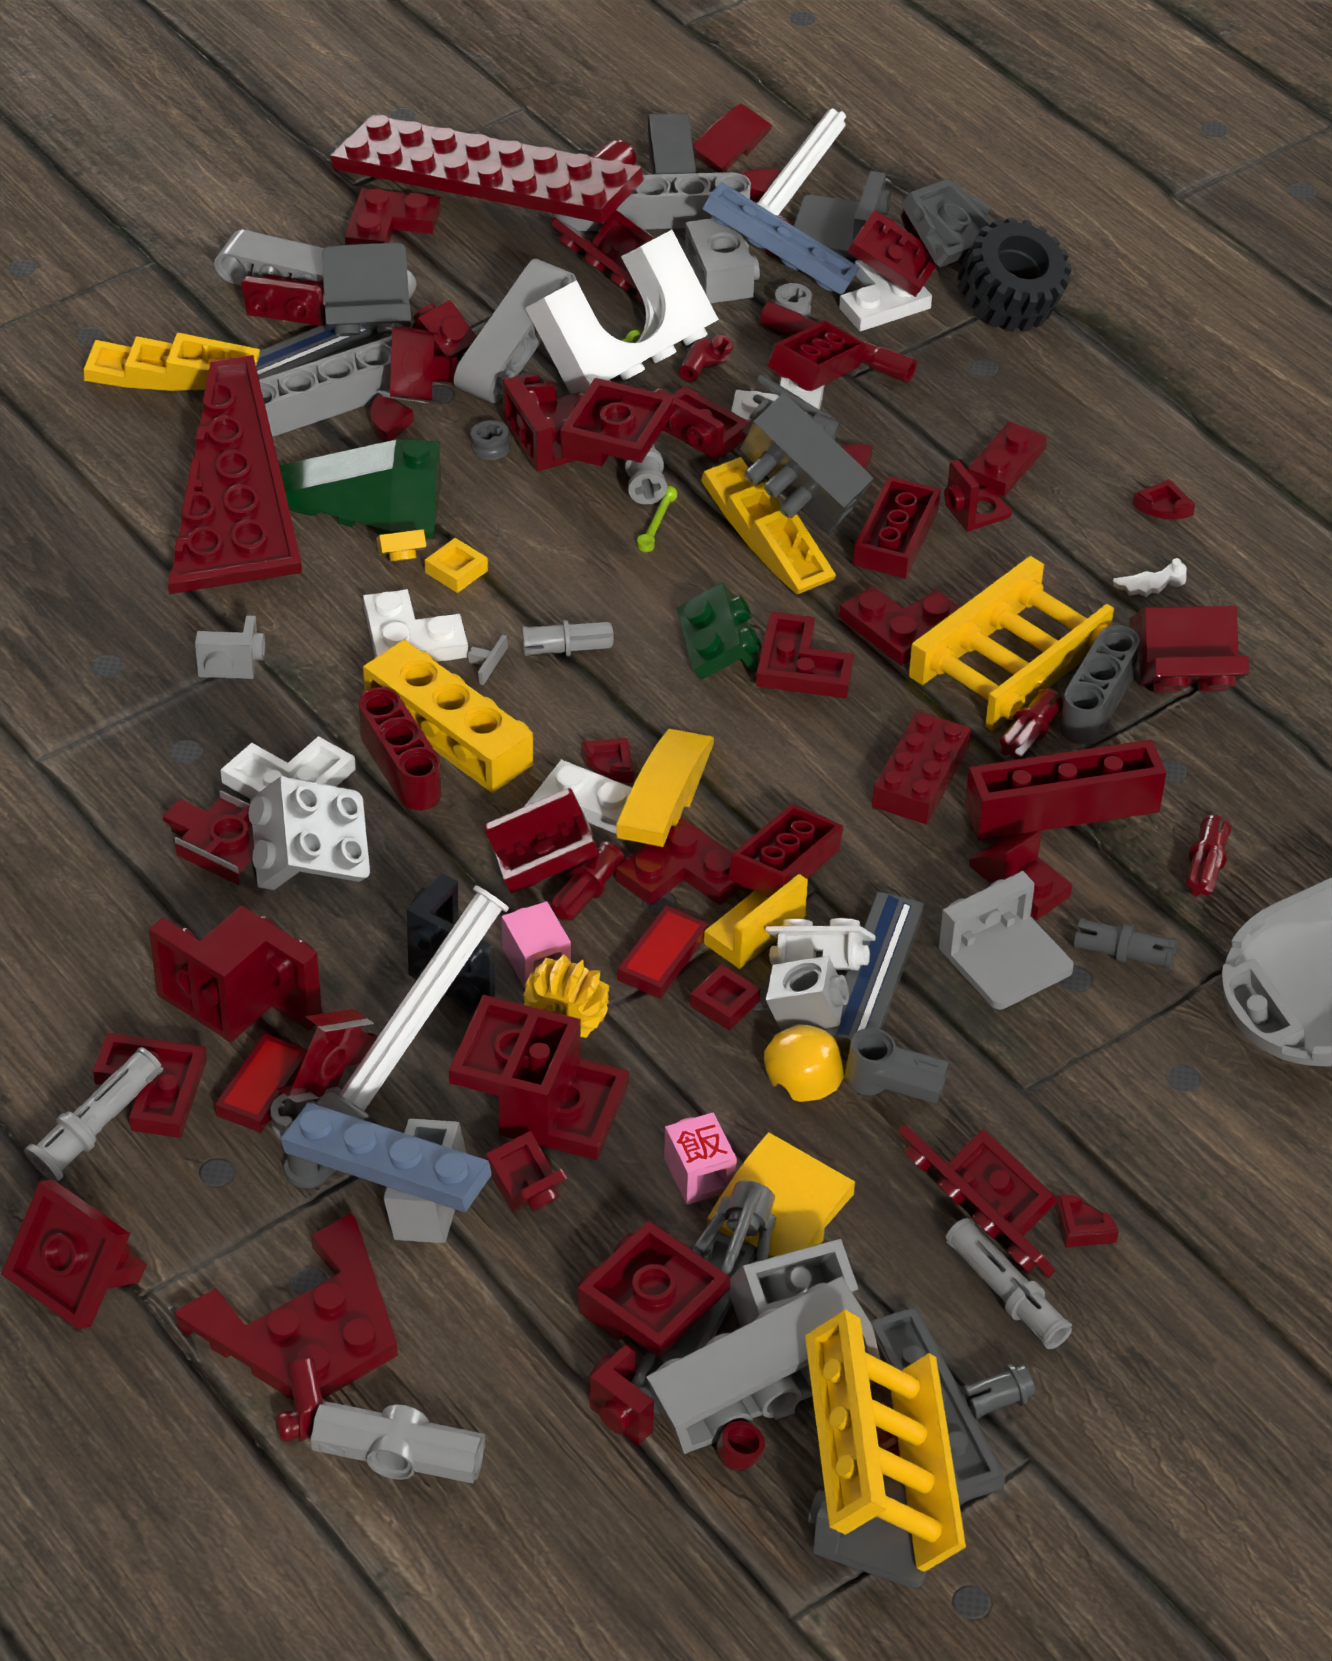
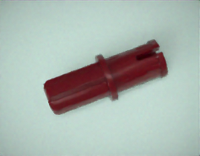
(1030, 723)
(1207, 855)
(587, 882)

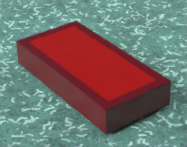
(662, 952)
(252, 1090)

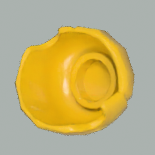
(804, 1062)

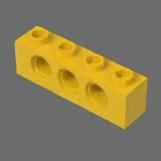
(454, 717)

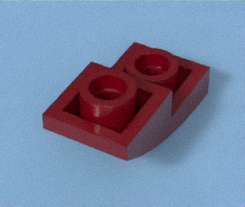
(731, 137)

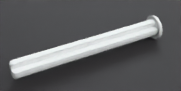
(803, 162)
(422, 998)

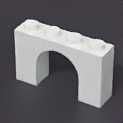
(673, 307)

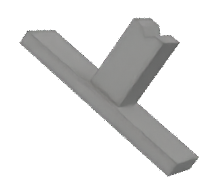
(487, 658)

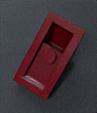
(1018, 854)

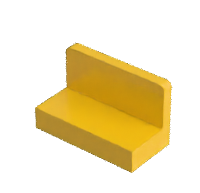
(742, 930)

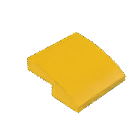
(804, 1192)

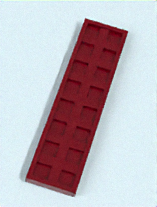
(488, 168)

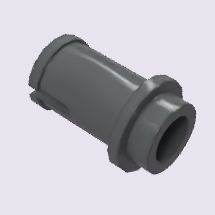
(999, 1391)

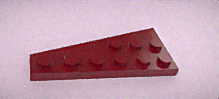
(235, 498)

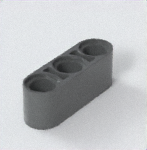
(670, 144)
(1099, 684)

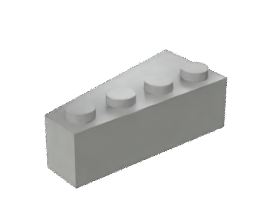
(751, 1369)

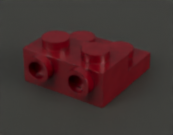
(614, 422)
(650, 1289)

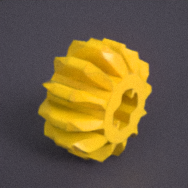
(568, 991)

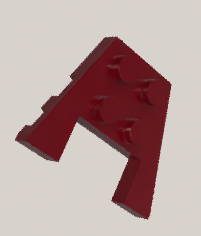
(334, 1323)

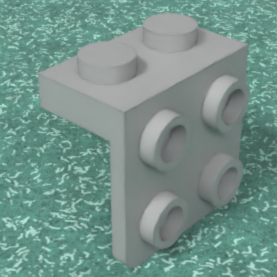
(308, 831)
(1000, 943)

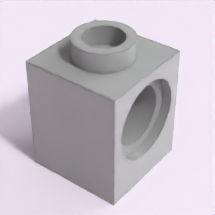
(807, 993)

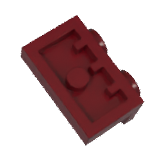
(893, 253)

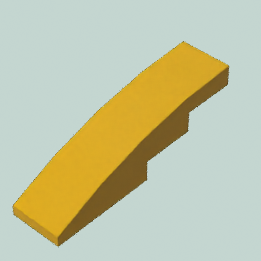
(159, 363)
(777, 540)
(664, 787)

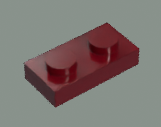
(1007, 458)

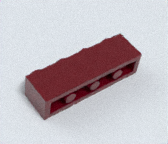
(1065, 789)

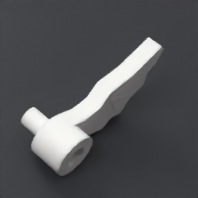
(1150, 582)

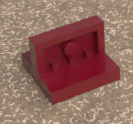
(70, 1255)

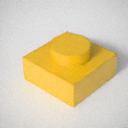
(401, 545)

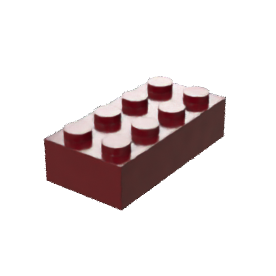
(817, 355)
(896, 527)
(921, 767)
(785, 847)

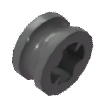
(490, 440)

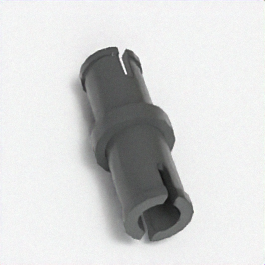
(1126, 943)

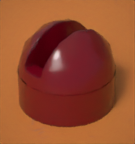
(740, 1445)

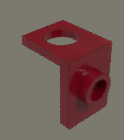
(962, 498)

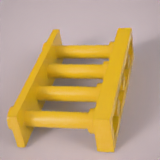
(996, 609)
(850, 1449)

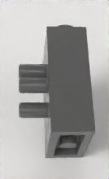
(802, 463)

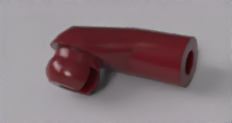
(705, 354)
(307, 1399)

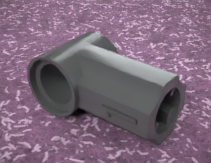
(878, 1065)

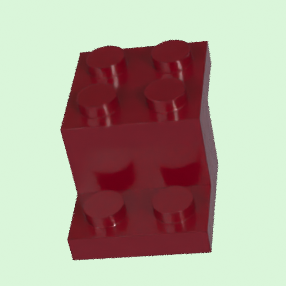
(1189, 648)
(236, 973)
(539, 1076)

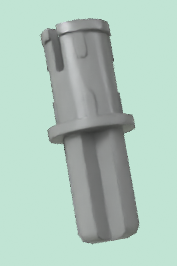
(567, 638)

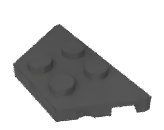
(946, 219)

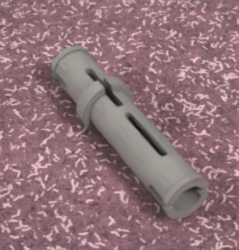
(1022, 1297)

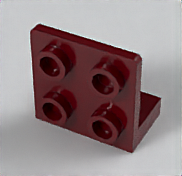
(536, 423)

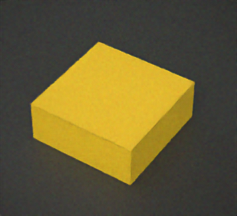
(456, 565)

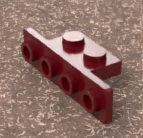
(615, 239)
(996, 1185)

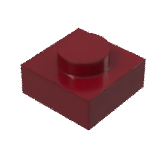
(725, 997)

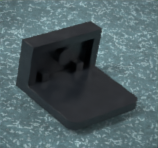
(428, 924)

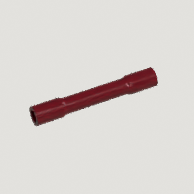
(878, 358)

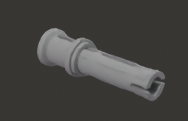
(646, 481)
(78, 1130)

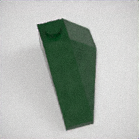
(376, 485)

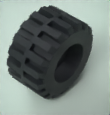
(1008, 298)

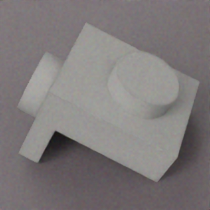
(230, 652)

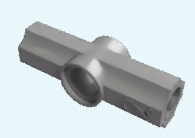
(398, 1442)

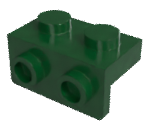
(718, 631)

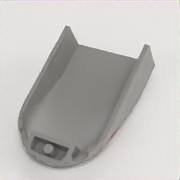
(1282, 977)

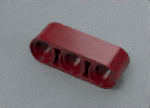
(400, 748)

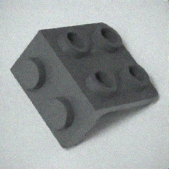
(839, 221)
(365, 288)
(872, 1547)

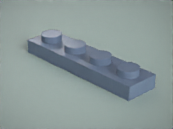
(790, 244)
(386, 1157)

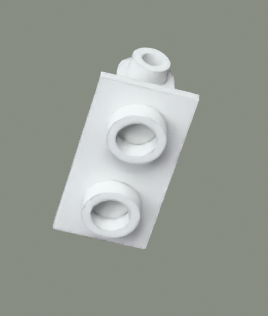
(840, 941)

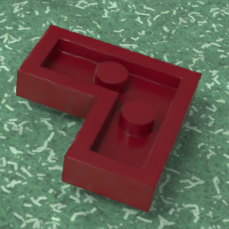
(383, 211)
(890, 625)
(792, 664)
(685, 857)
(167, 1100)

